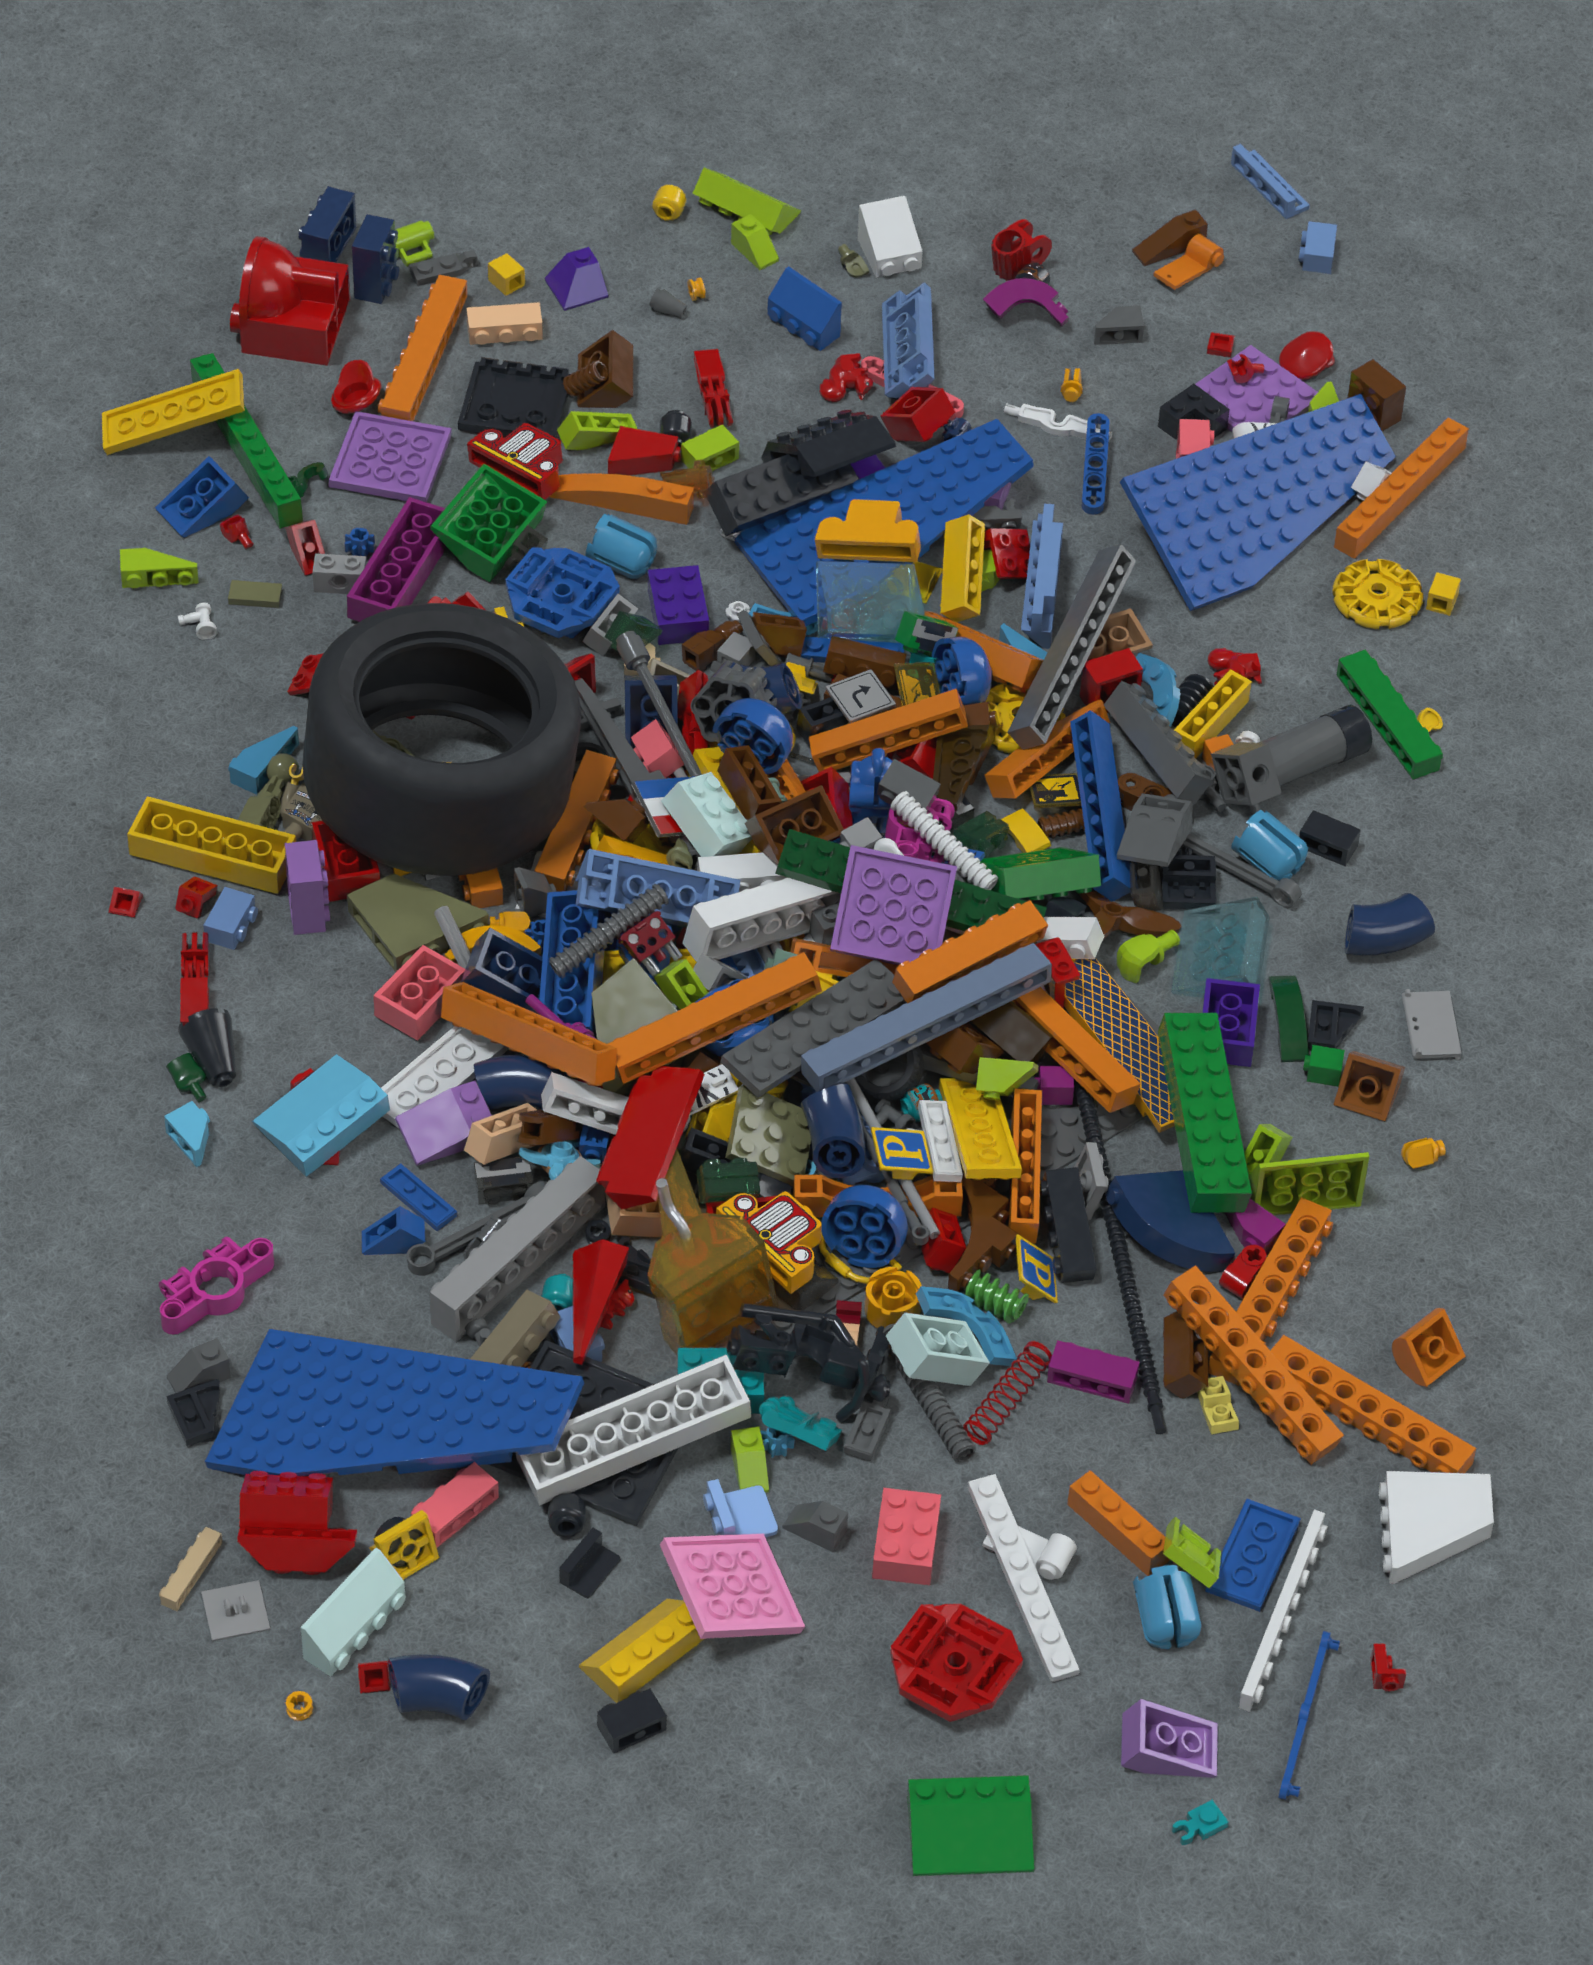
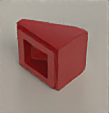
(125, 902)

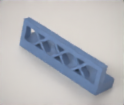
(1268, 182)

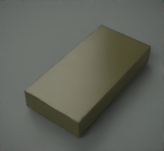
(255, 594)

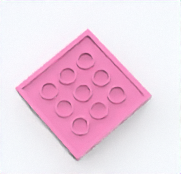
(732, 1585)

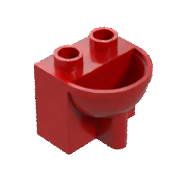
(289, 304)

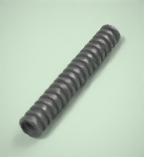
(938, 1412)

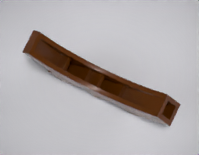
(989, 1237)

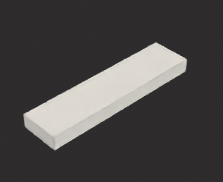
(940, 1140)

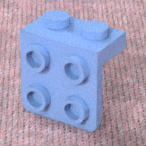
(739, 1511)

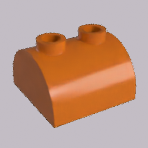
(1428, 1348)

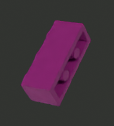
(1093, 1371)

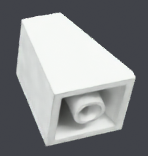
(889, 236)

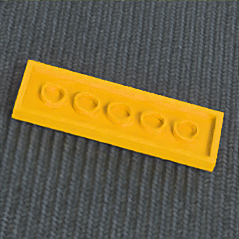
(172, 411)
(980, 1132)

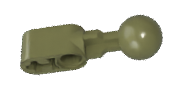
(266, 806)

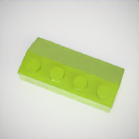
(743, 200)

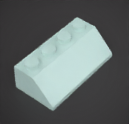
(352, 1613)

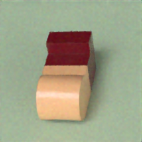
(850, 1315)

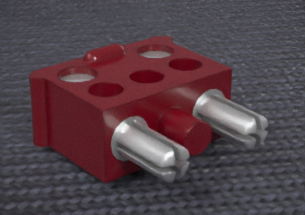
(648, 930)

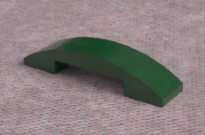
(1289, 1017)

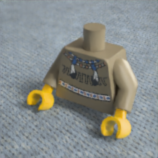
(297, 808)

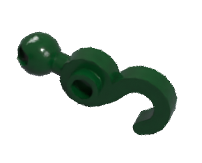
(301, 481)

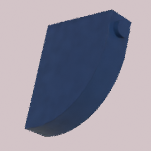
(1159, 1217)

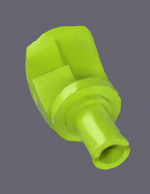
(1143, 949)

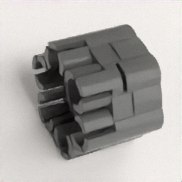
(728, 685)

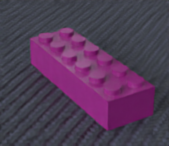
(399, 562)

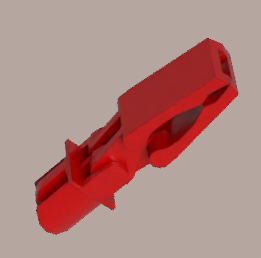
(711, 386)
(687, 691)
(193, 983)

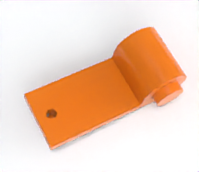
(1199, 258)

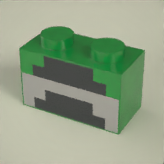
(922, 632)

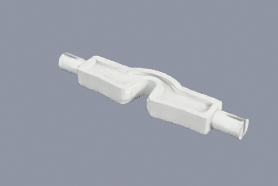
(1045, 420)

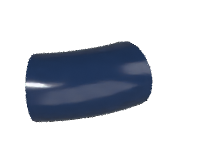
(782, 685)
(1388, 926)
(512, 1081)
(835, 1131)
(437, 1684)

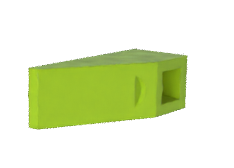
(152, 568)

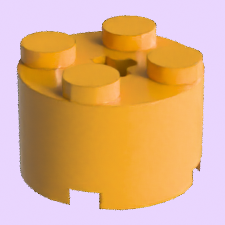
(890, 1296)

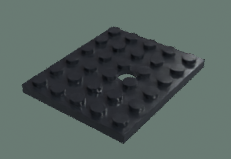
(626, 1492)

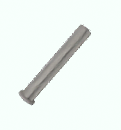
(453, 935)

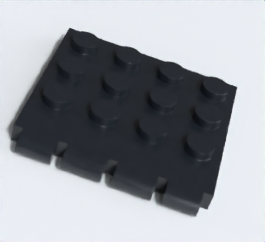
(513, 395)

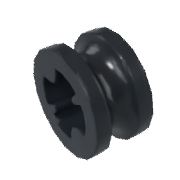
(593, 1227)

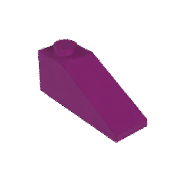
(1256, 1226)

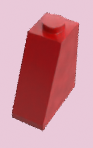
(642, 452)

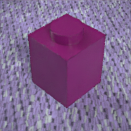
(1056, 1085)

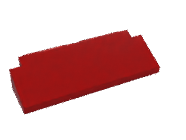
(648, 1134)

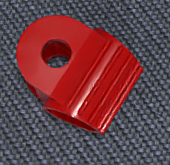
(1012, 255)

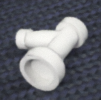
(206, 628)

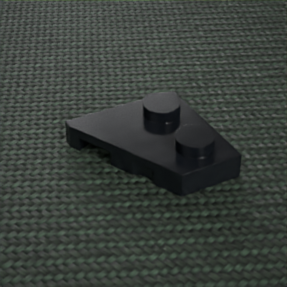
(1331, 1022)
(636, 1267)
(196, 1411)

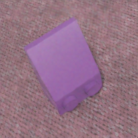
(442, 1123)
(1168, 1741)

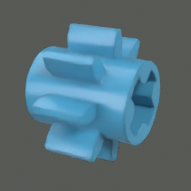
(777, 1442)

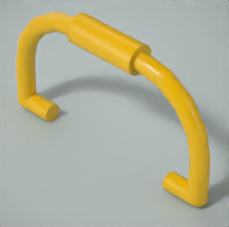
(842, 1268)

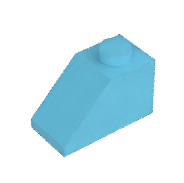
(189, 1130)

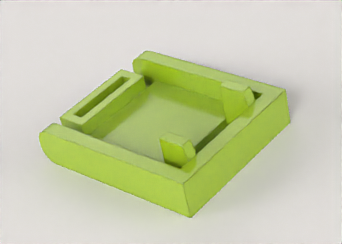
(1191, 1554)

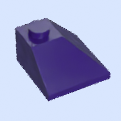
(577, 280)

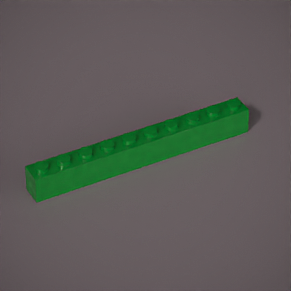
(254, 454)

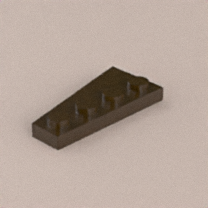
(957, 759)

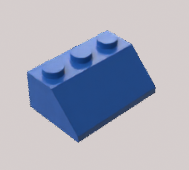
(805, 309)

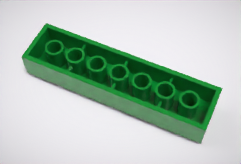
(1204, 1113)

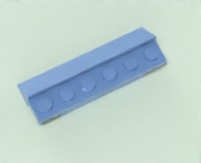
(907, 341)
(1042, 578)
(612, 880)

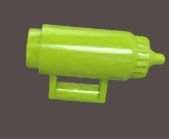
(414, 236)

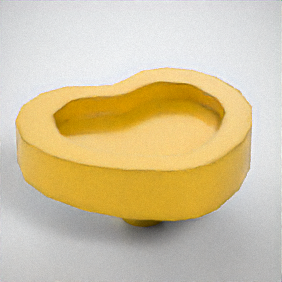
(1430, 719)

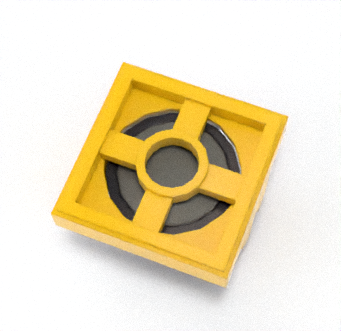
(407, 1543)

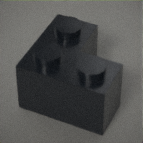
(1195, 405)
(699, 1148)

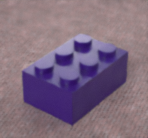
(677, 603)
(1237, 1015)

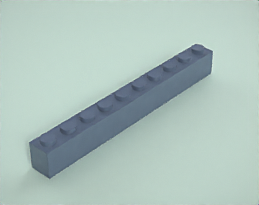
(926, 1018)

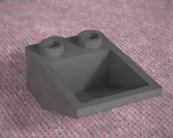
(1156, 829)

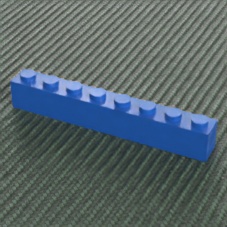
(1101, 801)

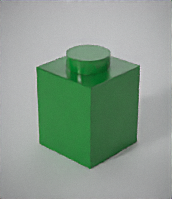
(1324, 1065)

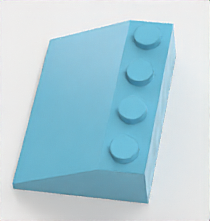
(323, 1114)

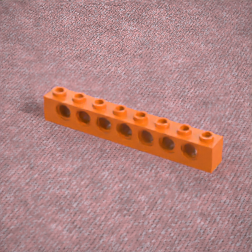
(1280, 1274)
(1267, 1368)
(1352, 1399)

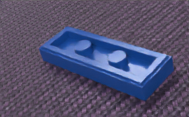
(418, 1197)

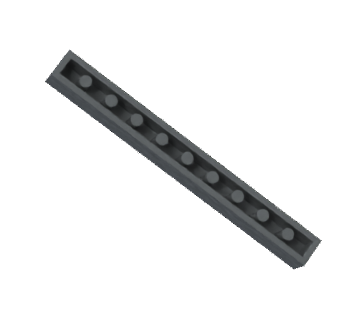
(1071, 647)

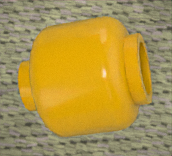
(669, 202)

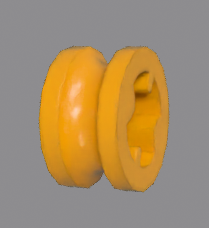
(696, 288)
(295, 1697)

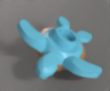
(555, 1156)

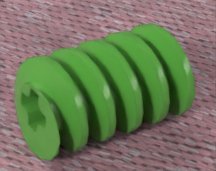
(995, 1298)

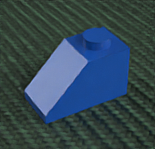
(393, 1233)

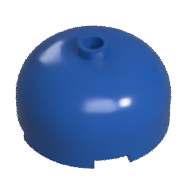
(964, 667)
(760, 727)
(865, 1225)

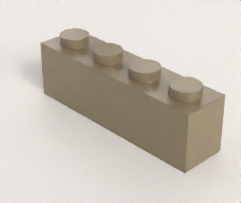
(519, 1331)

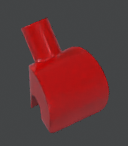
(1244, 369)
(236, 529)

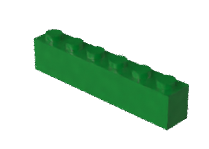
(1389, 714)

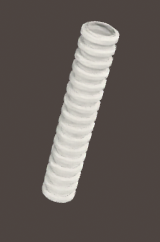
(941, 840)

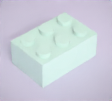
(707, 816)
(937, 1349)

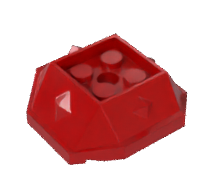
(949, 1637)

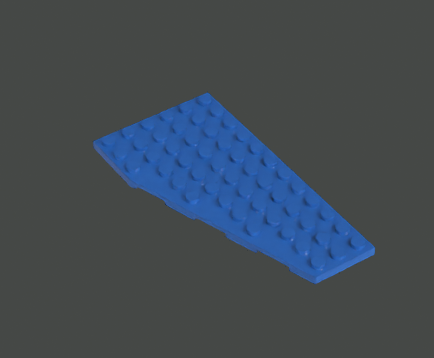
(931, 490)
(1252, 500)
(369, 1406)

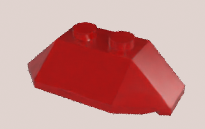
(297, 1548)

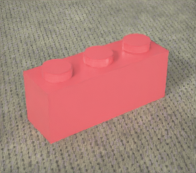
(458, 1501)

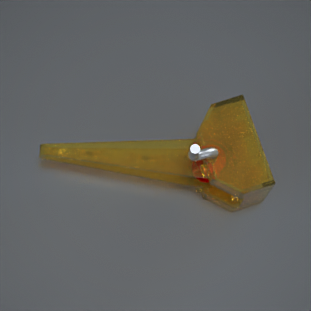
(704, 1268)

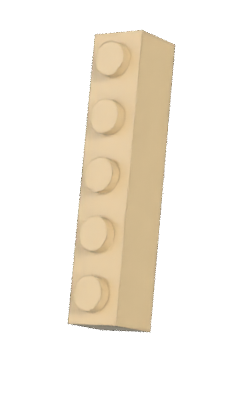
(190, 1568)

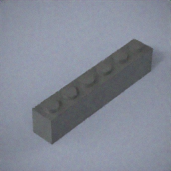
(1158, 742)

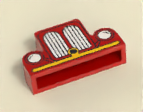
(523, 456)

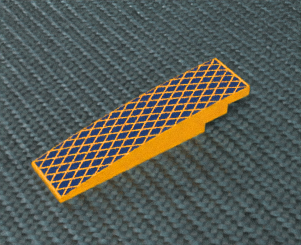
(1120, 1028)

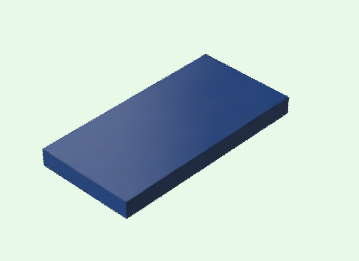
(1254, 1554)

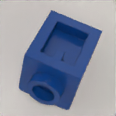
(594, 1143)

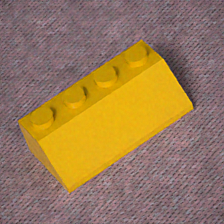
(643, 1650)

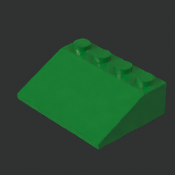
(487, 521)
(1045, 872)
(970, 1825)

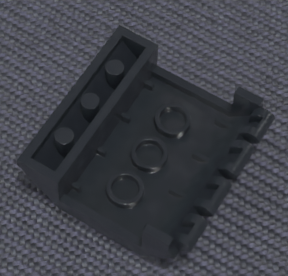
(831, 442)

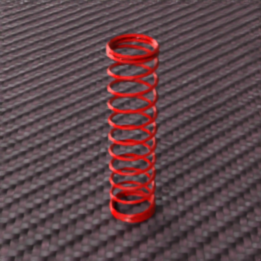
(1033, 1357)

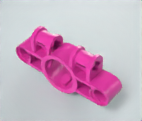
(909, 841)
(188, 1304)

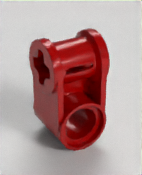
(1244, 1269)

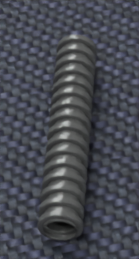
(608, 931)

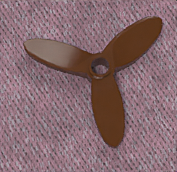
(1126, 918)

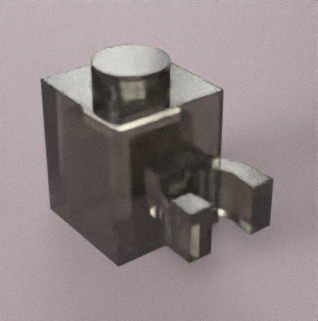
(527, 539)

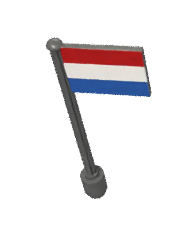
(653, 791)

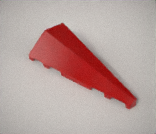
(594, 1281)

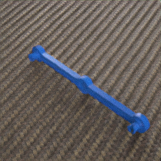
(1287, 1787)

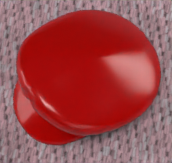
(1307, 355)
(355, 388)

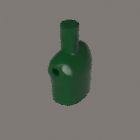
(187, 1075)

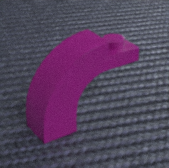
(1025, 290)

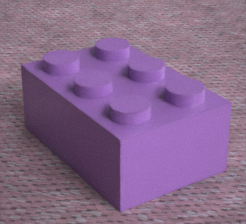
(307, 887)

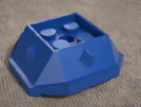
(560, 591)

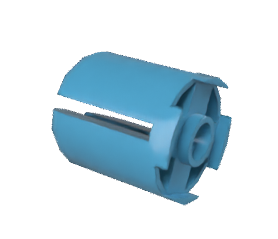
(622, 546)
(1271, 846)
(1167, 1607)

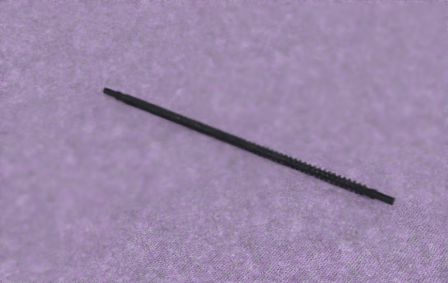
(1123, 1268)

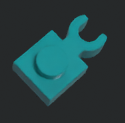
(1202, 1820)

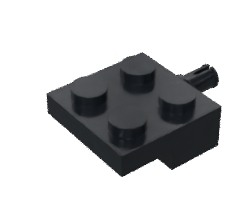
(1189, 881)

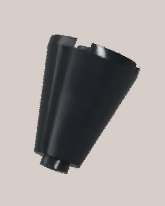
(211, 1044)

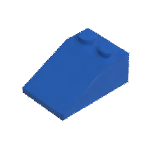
(201, 499)

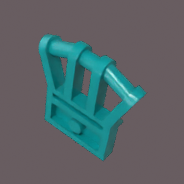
(786, 1417)

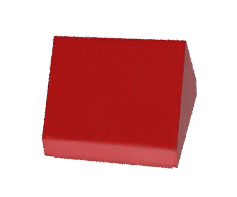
(373, 1676)

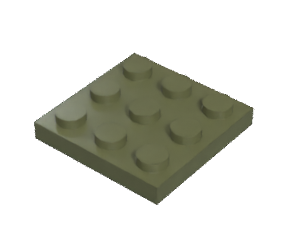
(769, 1134)

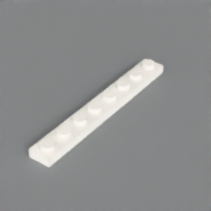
(1023, 1578)
(1280, 1620)

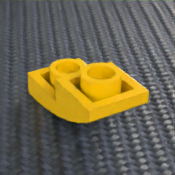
(1026, 832)

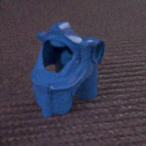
(863, 790)

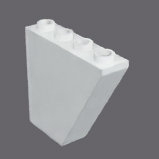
(1432, 1518)

